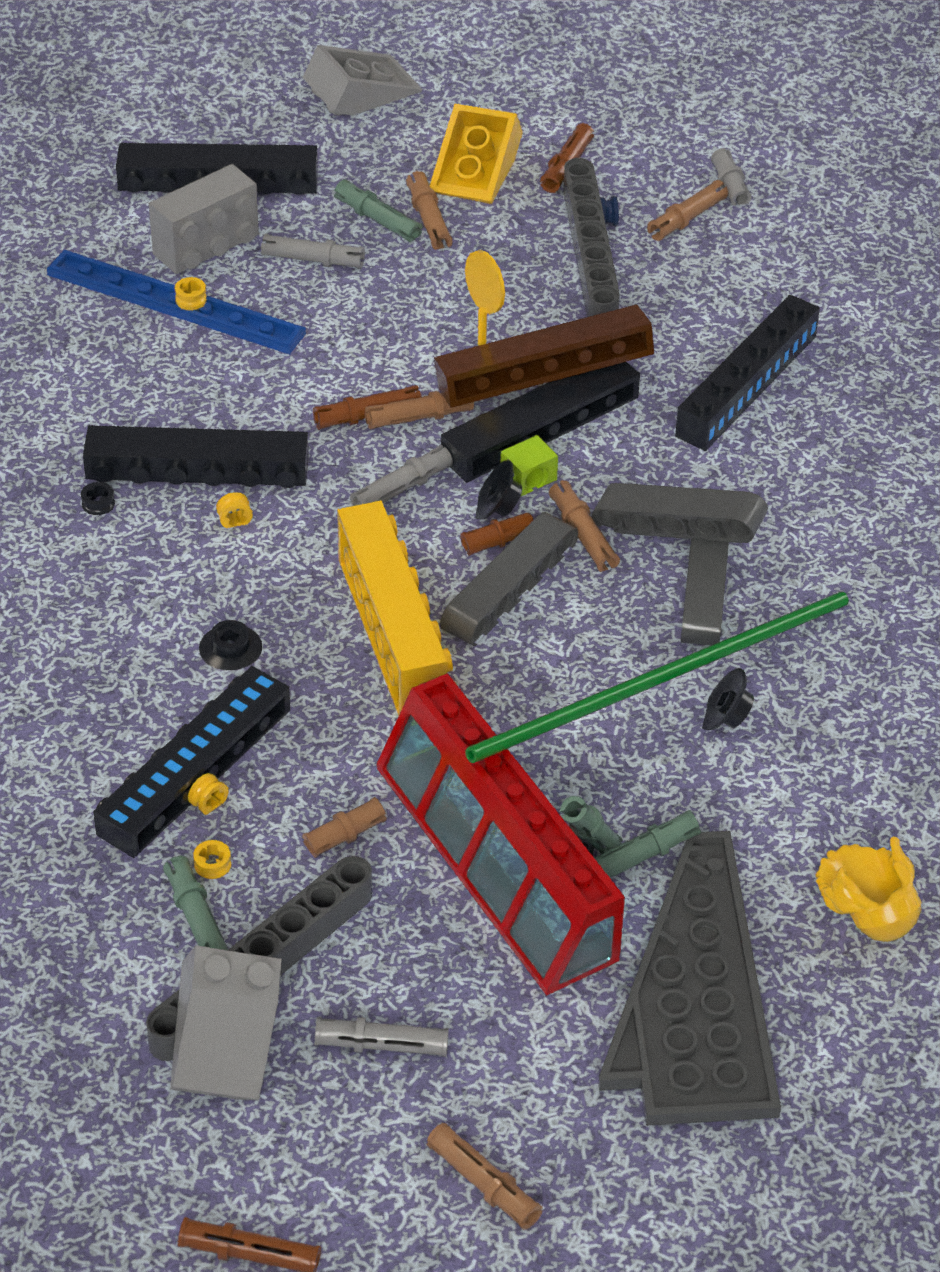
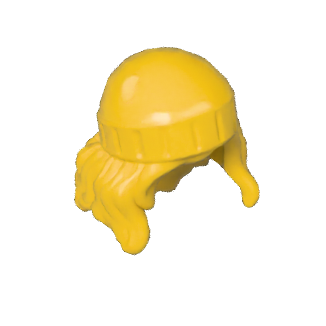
(871, 888)

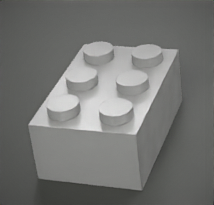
(204, 219)

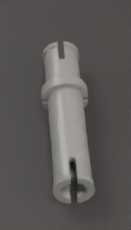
(314, 251)
(412, 473)
(381, 1036)

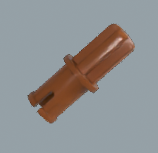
(495, 533)

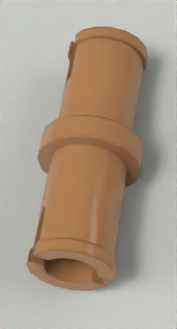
(344, 827)

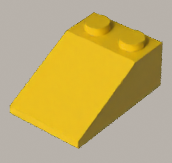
(476, 153)

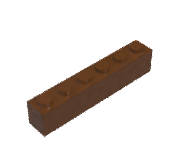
(544, 355)

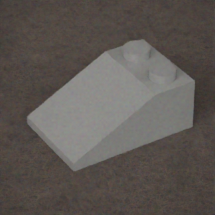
(357, 79)
(224, 1022)

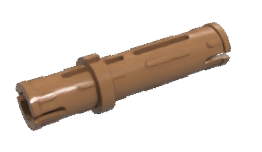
(426, 201)
(678, 215)
(411, 410)
(578, 515)
(496, 1186)

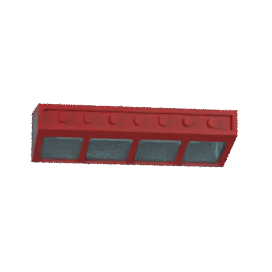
(503, 839)

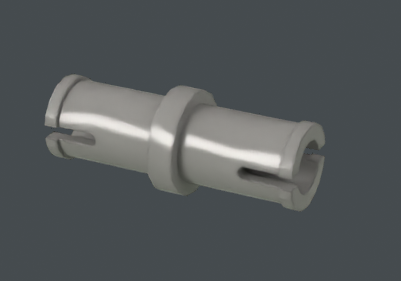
(731, 176)

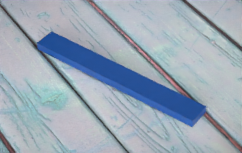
(161, 297)

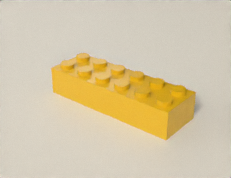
(389, 600)

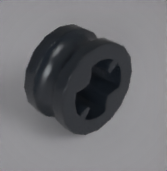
(105, 503)

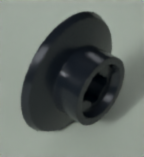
(499, 492)
(233, 656)
(728, 702)

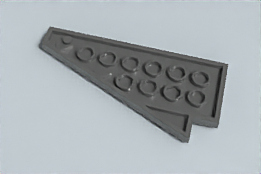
(695, 1009)

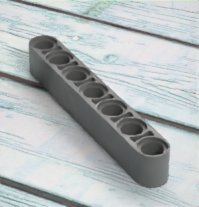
(590, 237)
(285, 934)

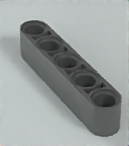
(681, 512)
(508, 577)
(704, 592)

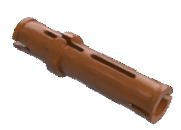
(573, 148)
(353, 410)
(195, 1235)

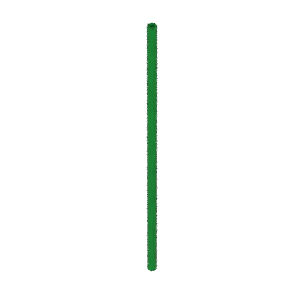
(653, 678)

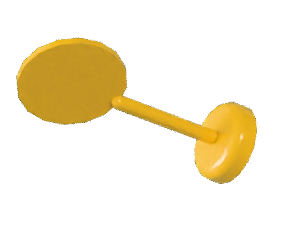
(485, 287)

